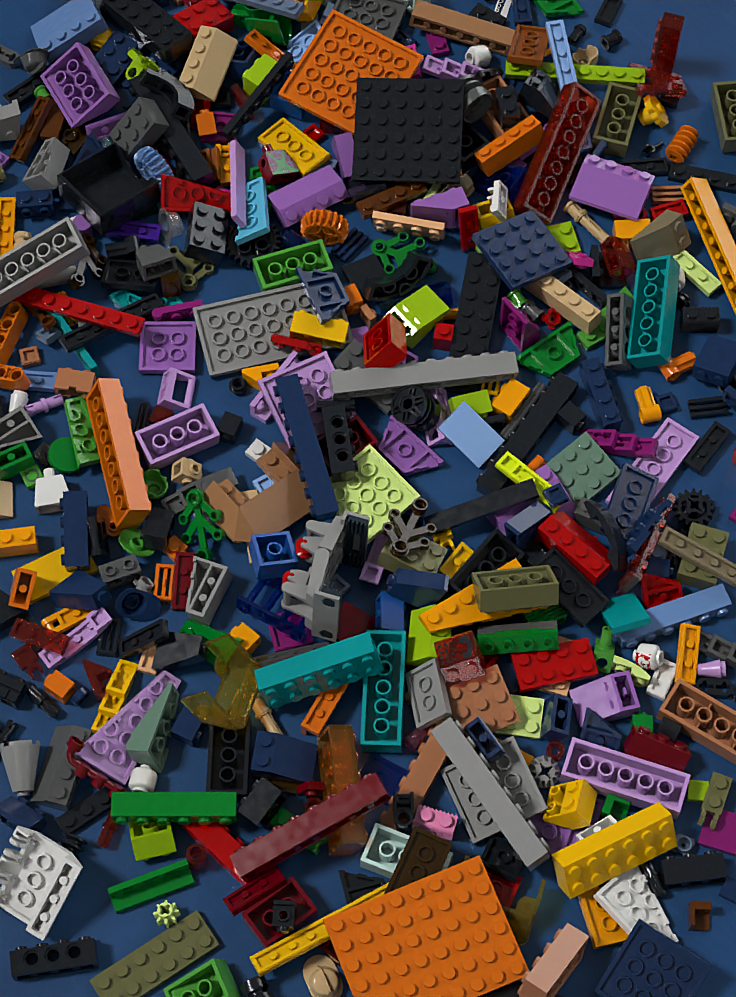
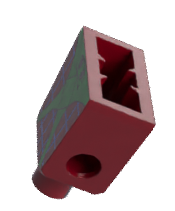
(277, 166)

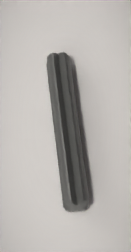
(522, 411)

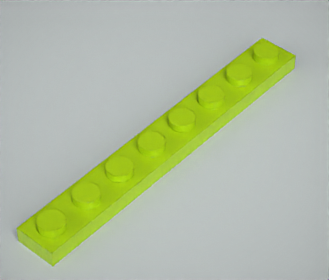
(584, 73)

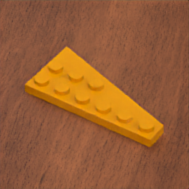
(462, 609)

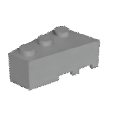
(47, 165)
(207, 589)

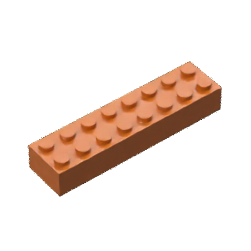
(118, 453)

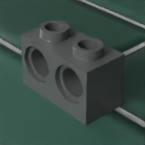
(120, 572)

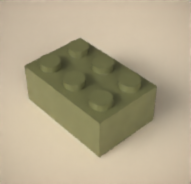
(712, 539)
(415, 560)

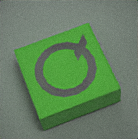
(30, 475)

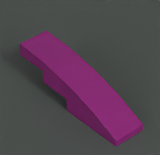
(623, 444)

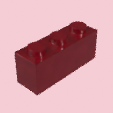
(656, 748)

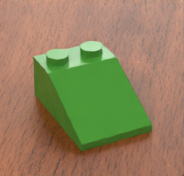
(208, 980)

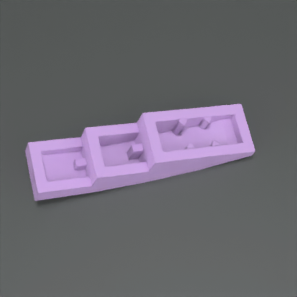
(448, 68)

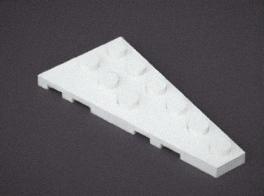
(629, 898)

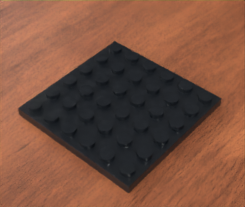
(408, 130)

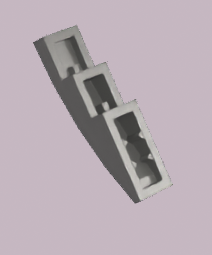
(718, 648)

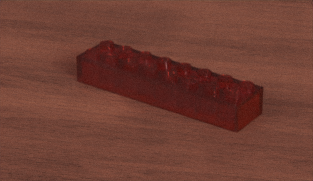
(557, 152)

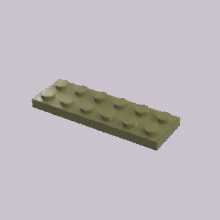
(157, 959)

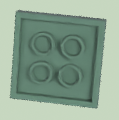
(584, 469)

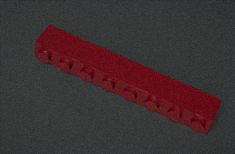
(310, 827)

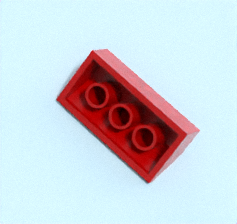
(576, 545)

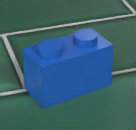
(389, 613)

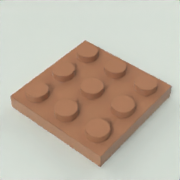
(483, 697)

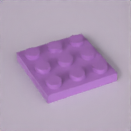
(166, 346)

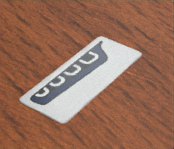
(502, 7)

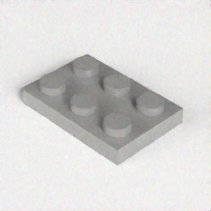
(428, 694)

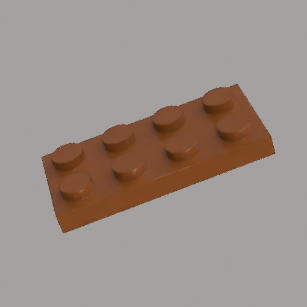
(528, 46)

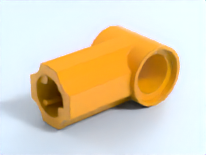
(648, 409)

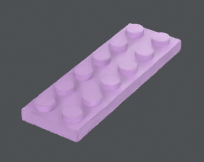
(673, 448)

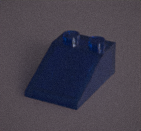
(510, 175)

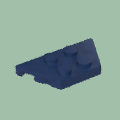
(323, 292)

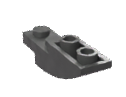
(177, 501)

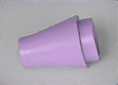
(712, 669)

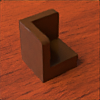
(698, 915)

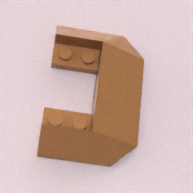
(271, 509)

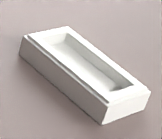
(662, 680)

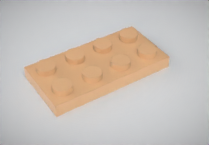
(414, 226)

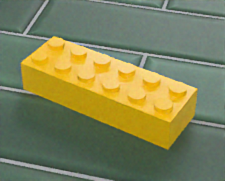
(614, 850)

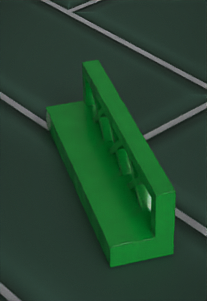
(151, 886)

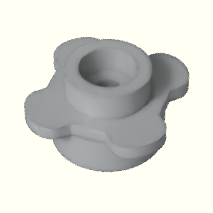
(144, 584)

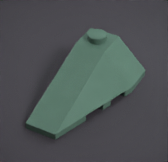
(150, 736)

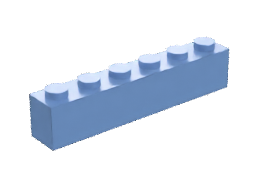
(669, 615)

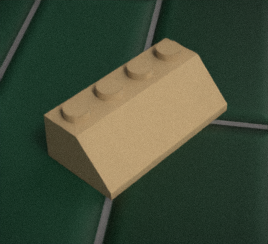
(208, 63)

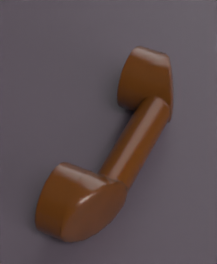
(46, 321)

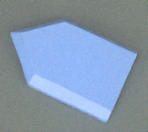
(302, 40)

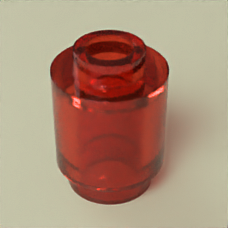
(193, 851)

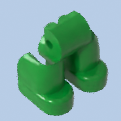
(267, 23)

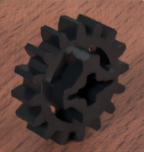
(692, 505)

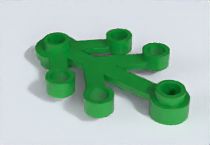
(399, 254)
(200, 523)

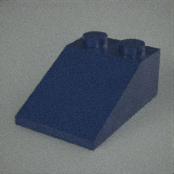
(283, 758)

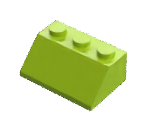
(420, 642)

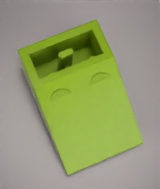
(419, 314)

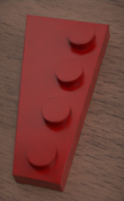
(181, 195)

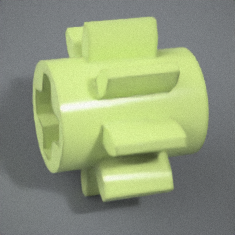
(166, 914)

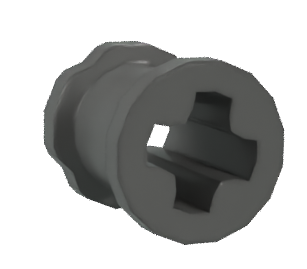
(533, 311)

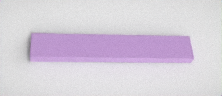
(238, 183)

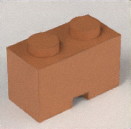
(74, 382)

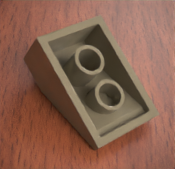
(662, 237)

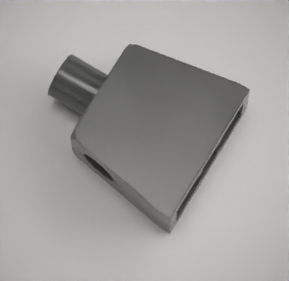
(154, 261)

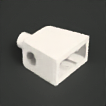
(49, 491)

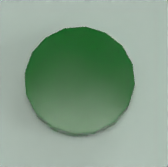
(62, 456)

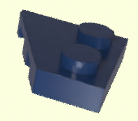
(599, 731)

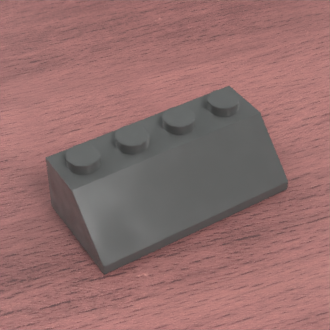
(57, 780)

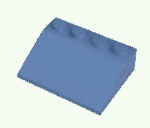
(69, 24)

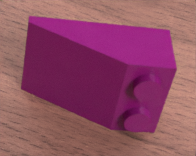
(518, 325)

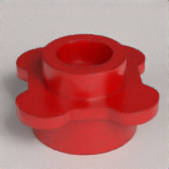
(556, 318)

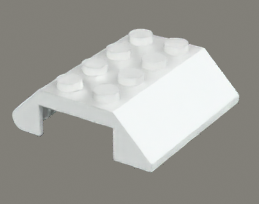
(36, 879)

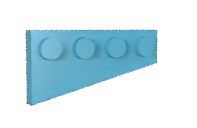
(256, 212)

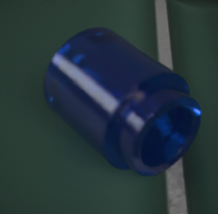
(291, 239)

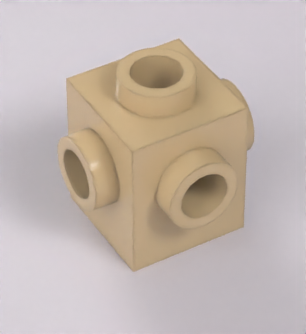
(186, 471)

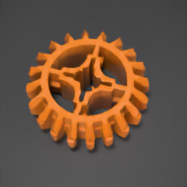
(324, 225)

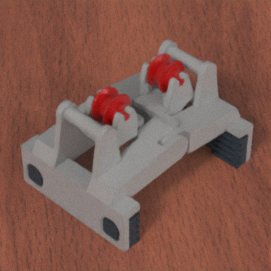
(339, 540)

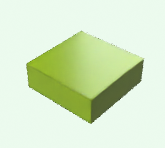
(696, 790)

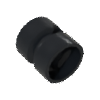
(256, 987)

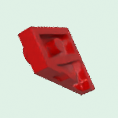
(659, 590)

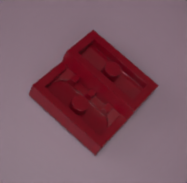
(354, 621)

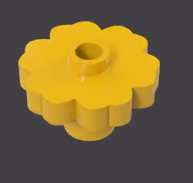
(653, 112)

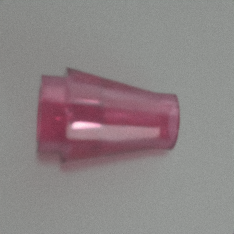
(414, 738)

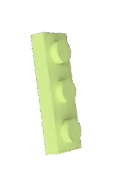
(698, 273)

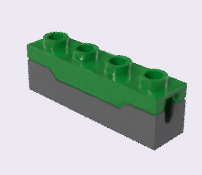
(518, 637)

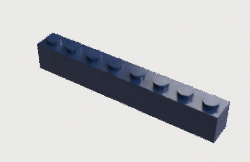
(306, 447)

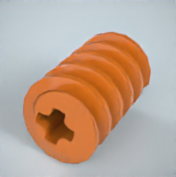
(682, 144)

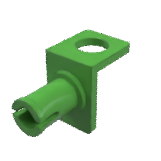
(604, 649)

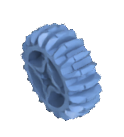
(151, 164)

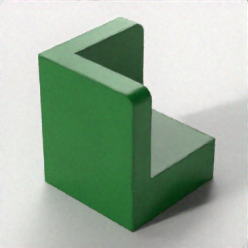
(615, 807)

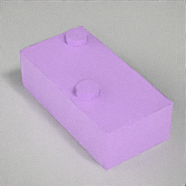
(176, 437)

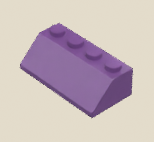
(308, 193)

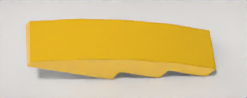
(116, 693)

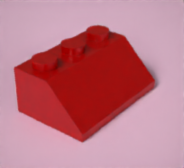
(385, 343)

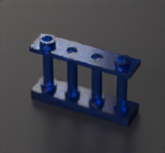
(264, 614)

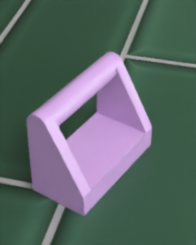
(167, 387)

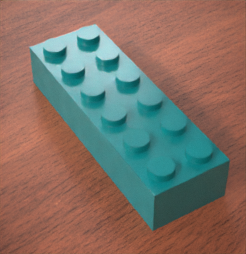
(653, 312)
(318, 670)
(384, 695)

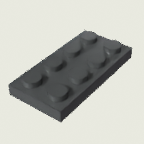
(353, 357)

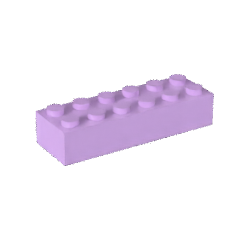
(625, 776)

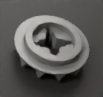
(553, 774)

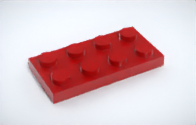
(554, 667)

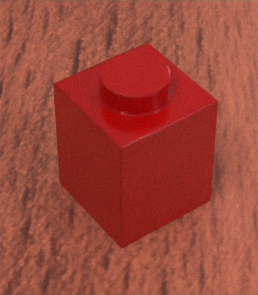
(443, 336)

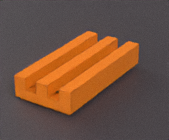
(163, 597)

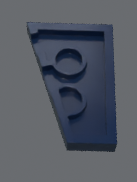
(652, 517)

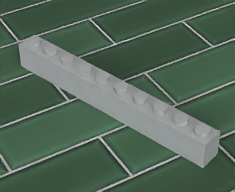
(425, 375)

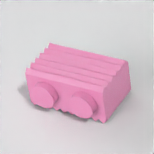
(435, 822)

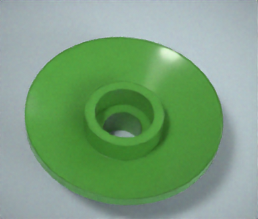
(131, 542)

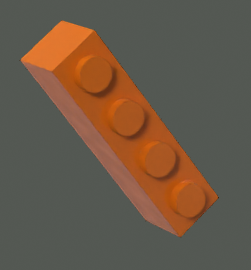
(509, 145)

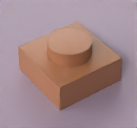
(368, 315)

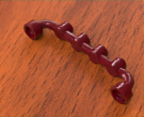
(82, 769)

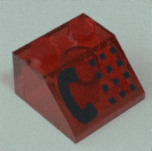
(460, 658)

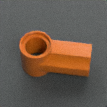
(677, 366)

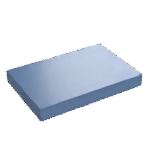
(471, 434)

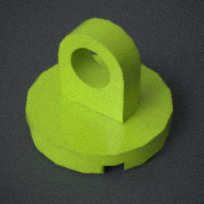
(139, 64)

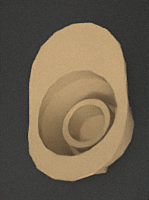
(322, 977)

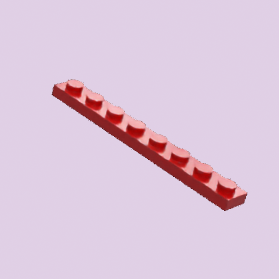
(83, 311)

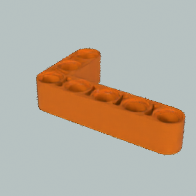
(11, 327)

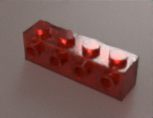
(667, 43)

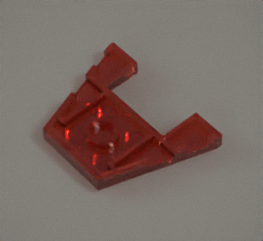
(660, 82)

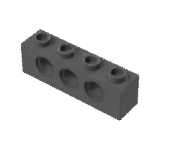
(617, 331)

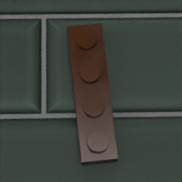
(31, 129)
(390, 198)

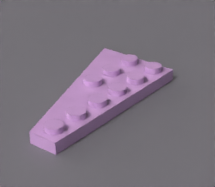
(107, 746)

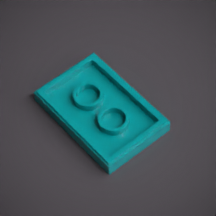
(625, 614)

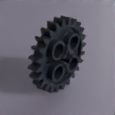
(270, 241)

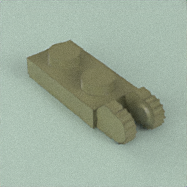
(715, 798)

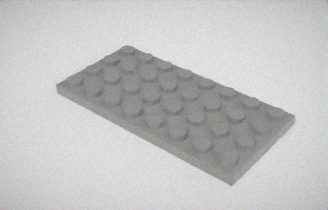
(239, 329)

